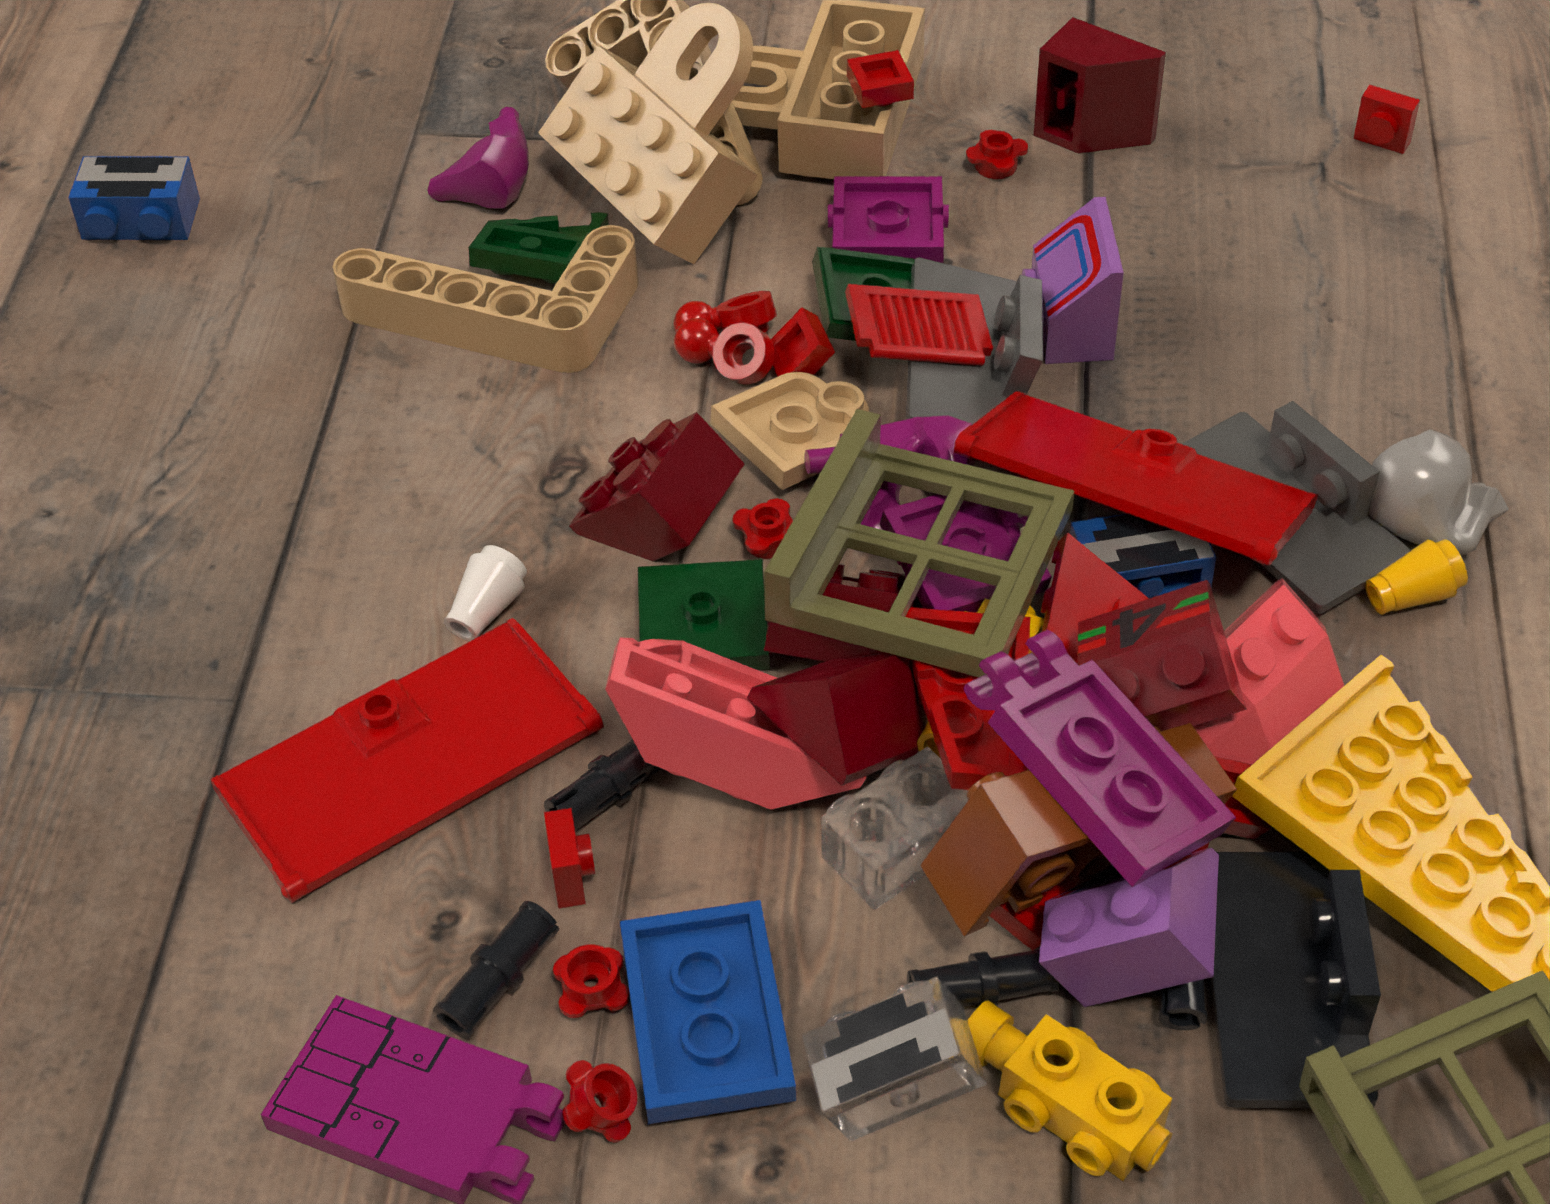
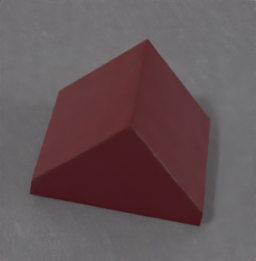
(848, 712)

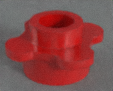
(996, 154)
(763, 526)
(587, 964)
(613, 1090)

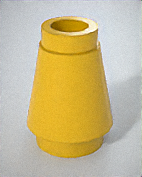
(1419, 577)

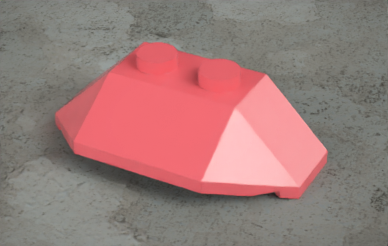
(1282, 671)
(697, 723)

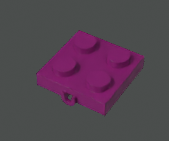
(889, 215)
(974, 530)

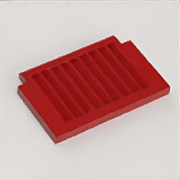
(919, 324)

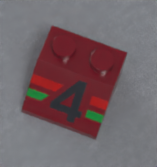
(1167, 657)

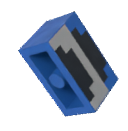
(134, 198)
(1147, 553)

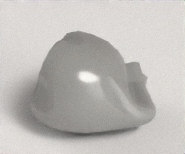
(1430, 493)

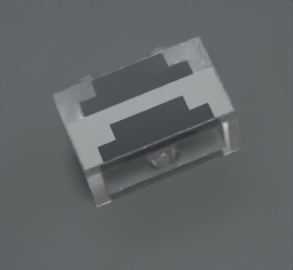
(893, 1058)

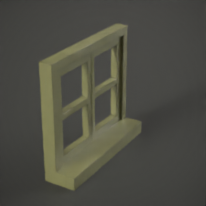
(832, 523)
(1340, 1085)

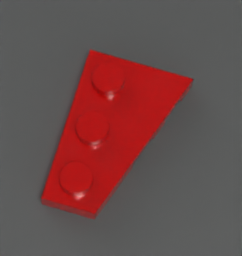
(960, 729)

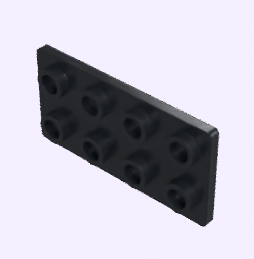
(1288, 972)

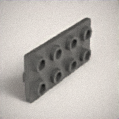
(1016, 334)
(1339, 540)

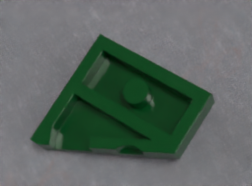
(530, 246)

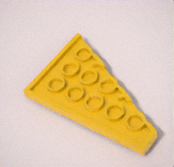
(1389, 797)

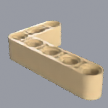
(630, 32)
(493, 315)

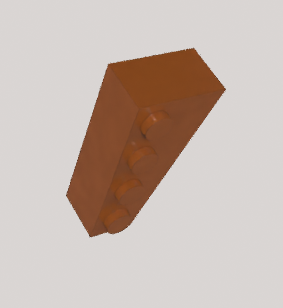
(1020, 841)

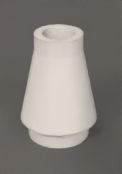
(485, 591)

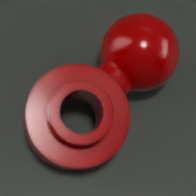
(751, 308)
(699, 342)

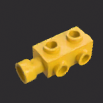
(1075, 1091)

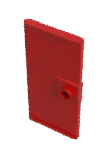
(1139, 475)
(404, 757)

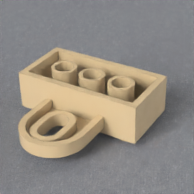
(812, 101)
(648, 130)

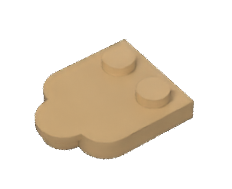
(784, 419)

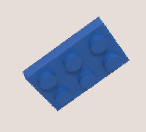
(706, 1012)

